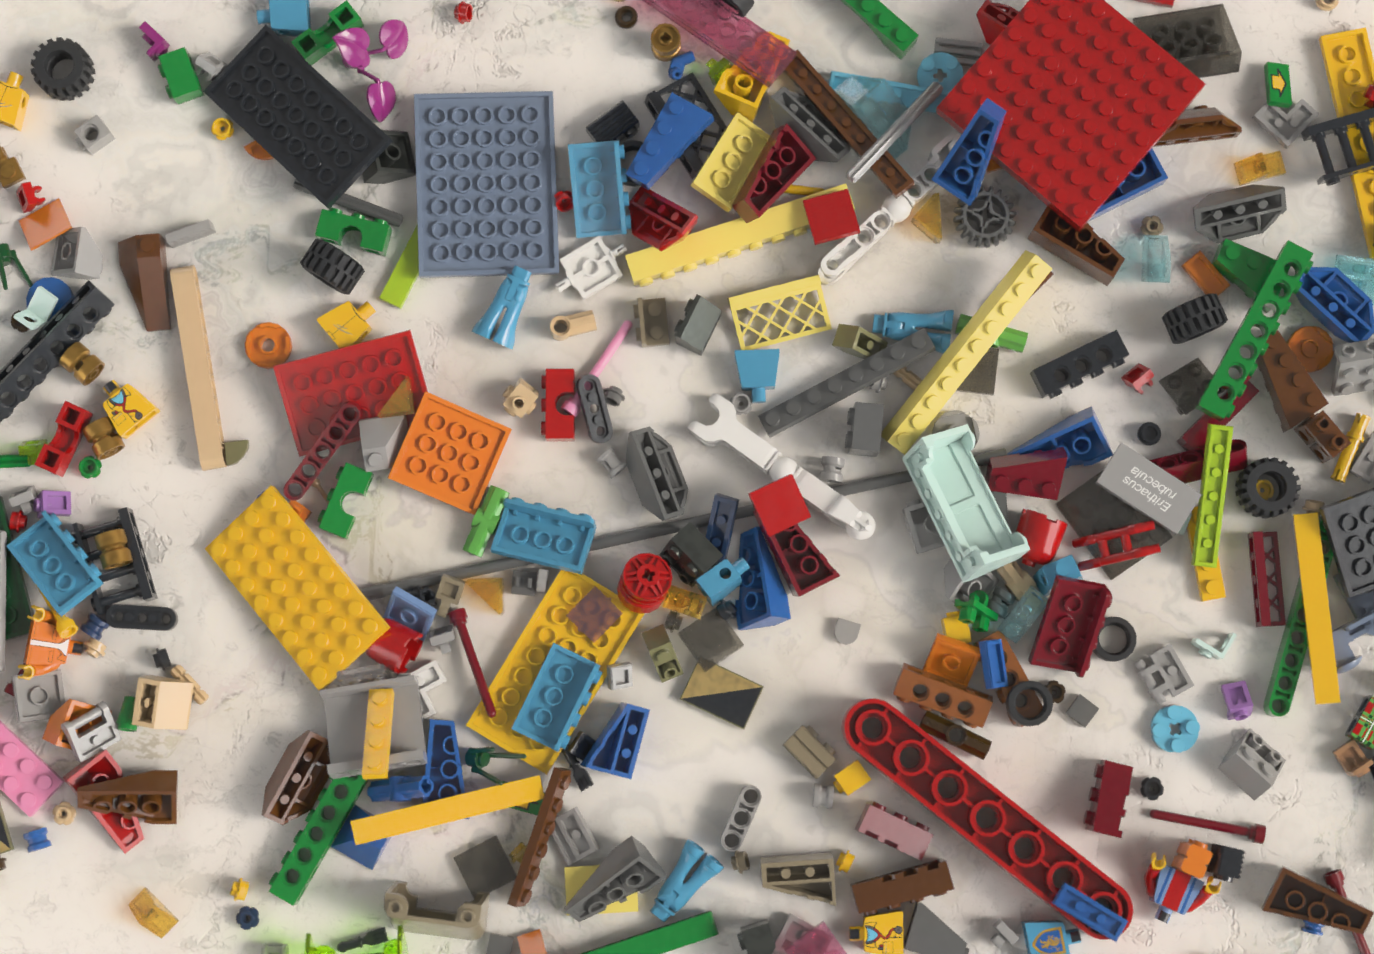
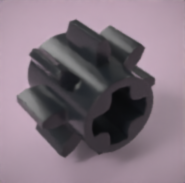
(425, 595)

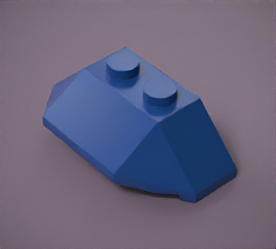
(1337, 303)

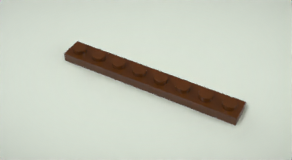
(846, 123)

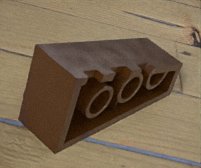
(1080, 249)
(902, 886)

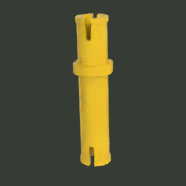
(1347, 456)

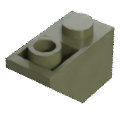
(662, 653)

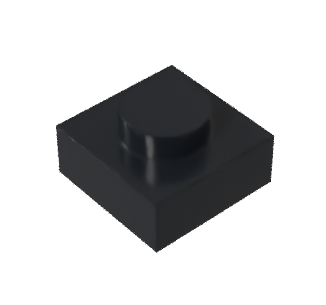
(581, 745)

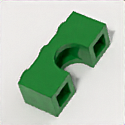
(318, 43)
(334, 225)
(350, 480)

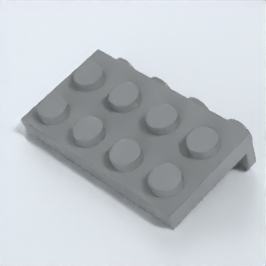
(1354, 368)

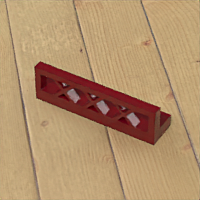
(1196, 435)
(1261, 579)

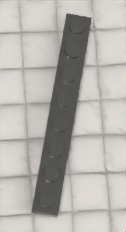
(847, 382)

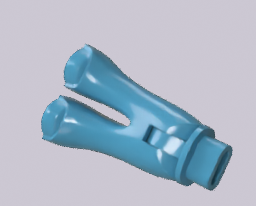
(512, 296)
(901, 325)
(675, 891)

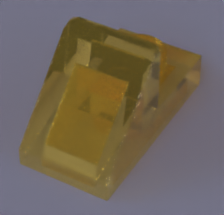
(1259, 168)
(685, 602)

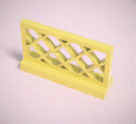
(775, 293)

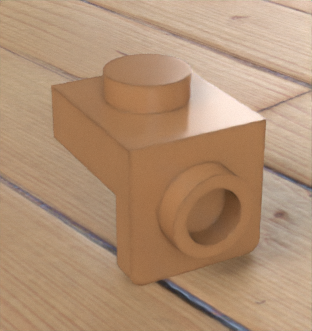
(1353, 759)

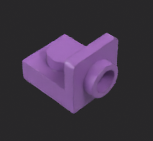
(53, 501)
(1237, 700)

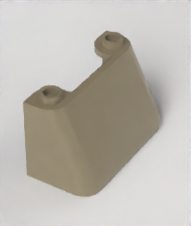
(465, 924)

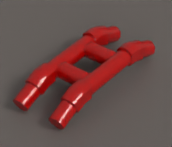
(1122, 533)

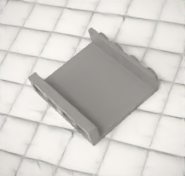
(347, 724)

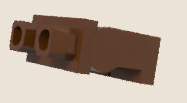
(1326, 435)

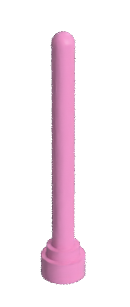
(573, 405)

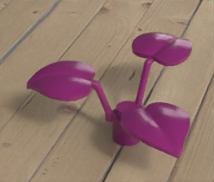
(354, 53)

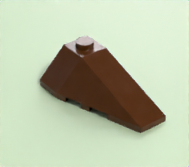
(145, 271)
(142, 795)

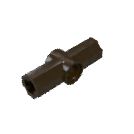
(969, 741)

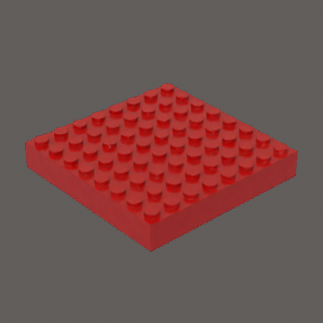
(1079, 100)

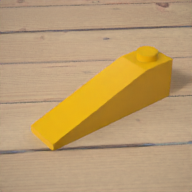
(741, 91)

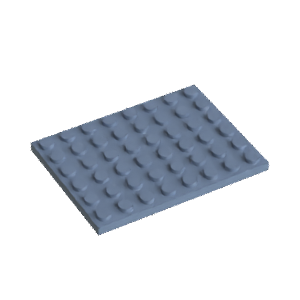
(486, 183)

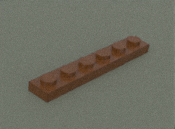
(537, 844)

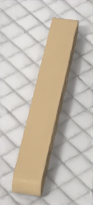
(198, 367)

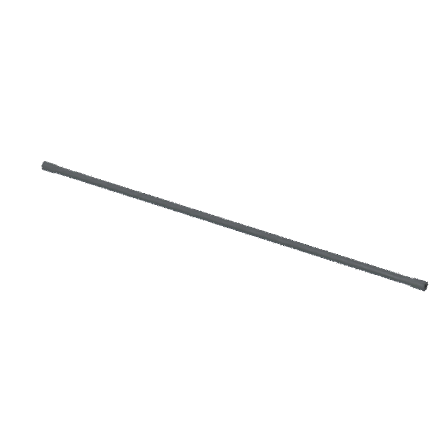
(383, 590)

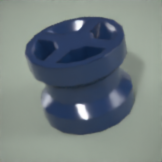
(94, 626)

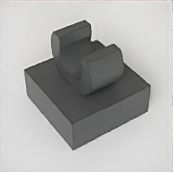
(524, 583)

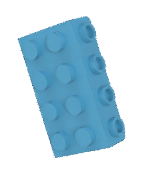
(599, 188)
(544, 535)
(56, 563)
(557, 697)

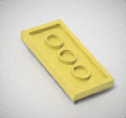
(730, 162)

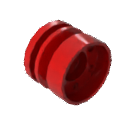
(639, 593)

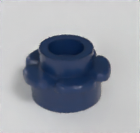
(252, 913)

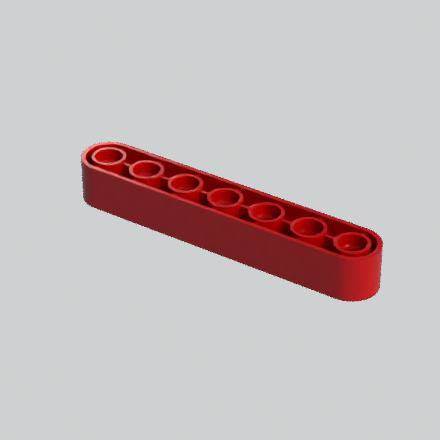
(971, 795)

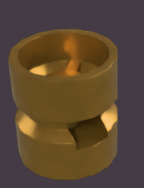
(665, 42)
(85, 366)
(104, 439)
(113, 547)

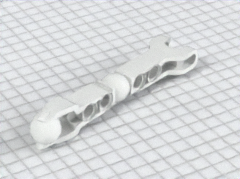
(892, 210)
(766, 458)

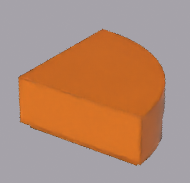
(257, 151)

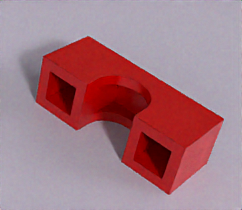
(556, 425)
(59, 452)

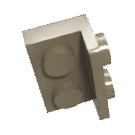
(653, 322)

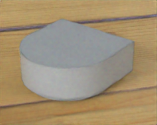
(542, 579)
(846, 631)

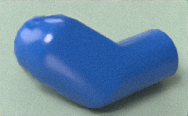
(678, 63)

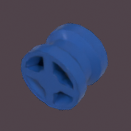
(37, 840)

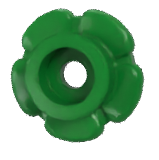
(85, 463)

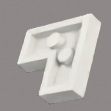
(428, 678)

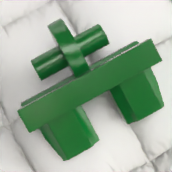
(976, 611)

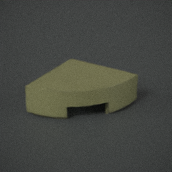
(235, 451)

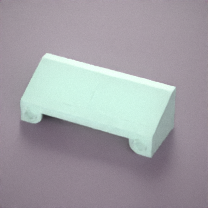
(962, 503)

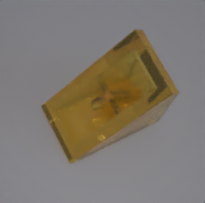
(929, 219)
(400, 402)
(491, 591)
(152, 913)

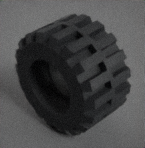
(52, 54)
(332, 266)
(1194, 318)
(1283, 476)

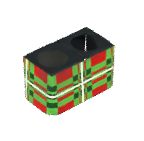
(1362, 725)

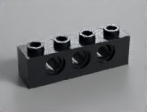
(1110, 344)

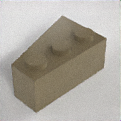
(801, 875)

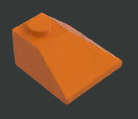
(67, 712)

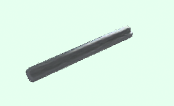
(362, 207)

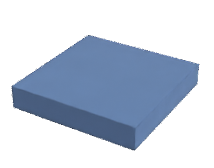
(410, 611)

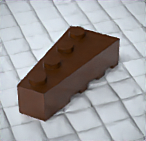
(1289, 384)
(1310, 901)

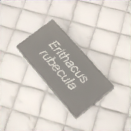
(1148, 488)

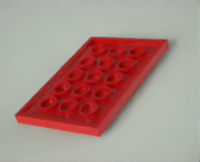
(359, 373)

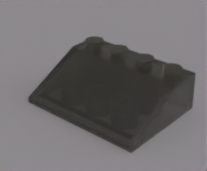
(1196, 38)
(1096, 510)

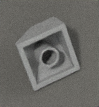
(77, 255)
(382, 440)
(958, 590)

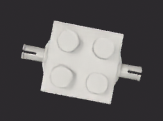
(591, 267)

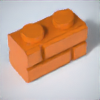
(1192, 858)

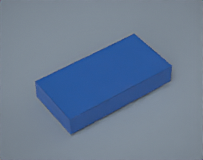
(993, 664)

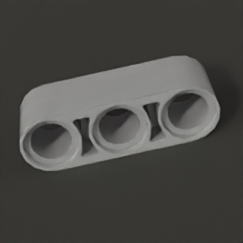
(732, 826)

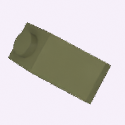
(857, 341)

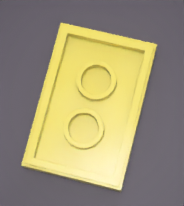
(577, 876)

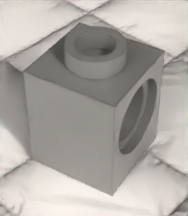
(103, 137)

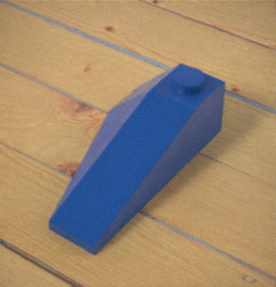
(1078, 434)
(761, 594)

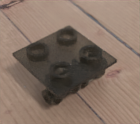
(1188, 385)

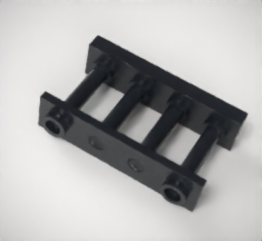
(1340, 127)
(139, 566)

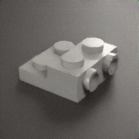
(921, 527)

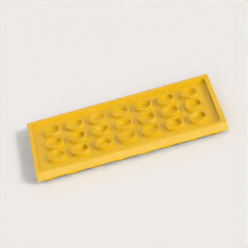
(297, 588)
(526, 658)

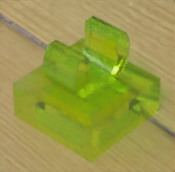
(717, 68)
(32, 449)

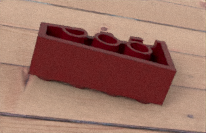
(774, 171)
(799, 560)

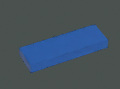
(1090, 912)

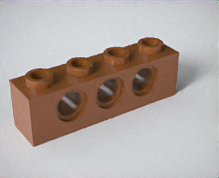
(957, 693)
(1032, 704)

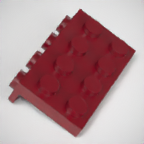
(1070, 625)

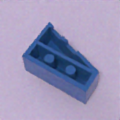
(619, 742)

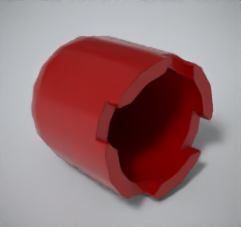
(1042, 537)
(396, 647)

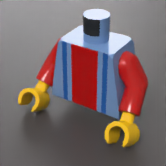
(1175, 889)

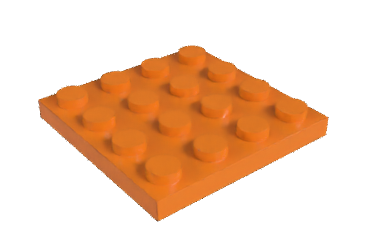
(449, 453)

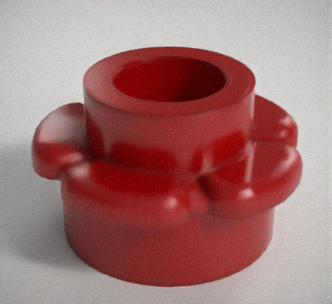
(463, 12)
(564, 205)
(18, 521)

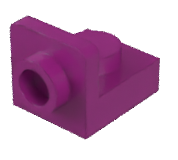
(154, 39)

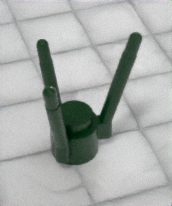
(6, 256)
(480, 758)

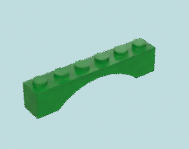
(885, 24)

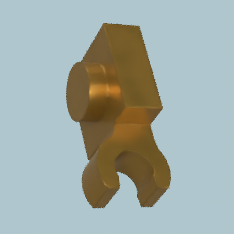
(9, 170)

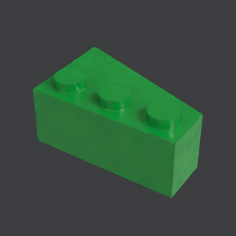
(1244, 268)

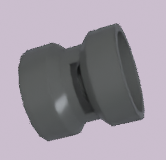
(1000, 601)

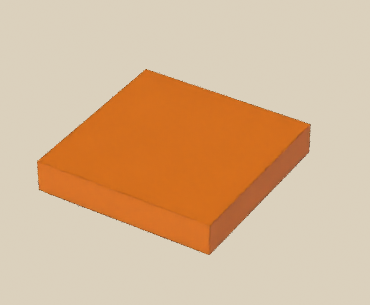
(952, 659)

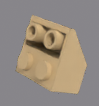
(162, 703)

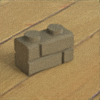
(809, 751)

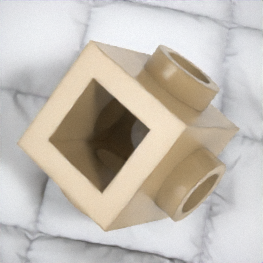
(522, 391)

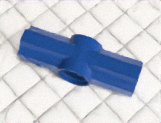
(400, 788)

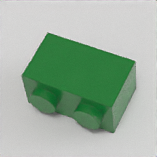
(180, 75)

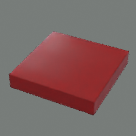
(831, 216)
(779, 505)

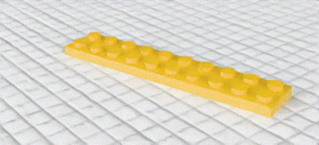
(1349, 72)

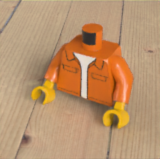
(44, 646)

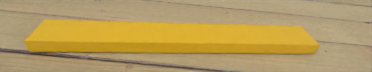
(1316, 608)
(447, 809)

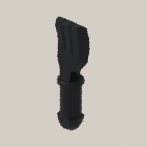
(580, 774)
(371, 938)

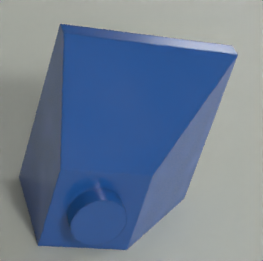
(365, 853)

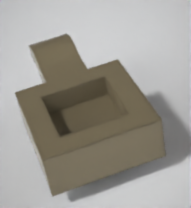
(449, 592)

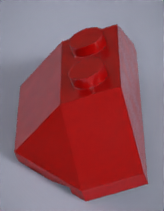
(994, 19)
(659, 219)

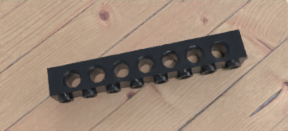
(40, 344)

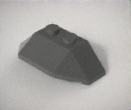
(808, 125)
(1239, 212)
(656, 474)

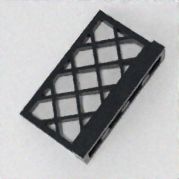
(655, 104)

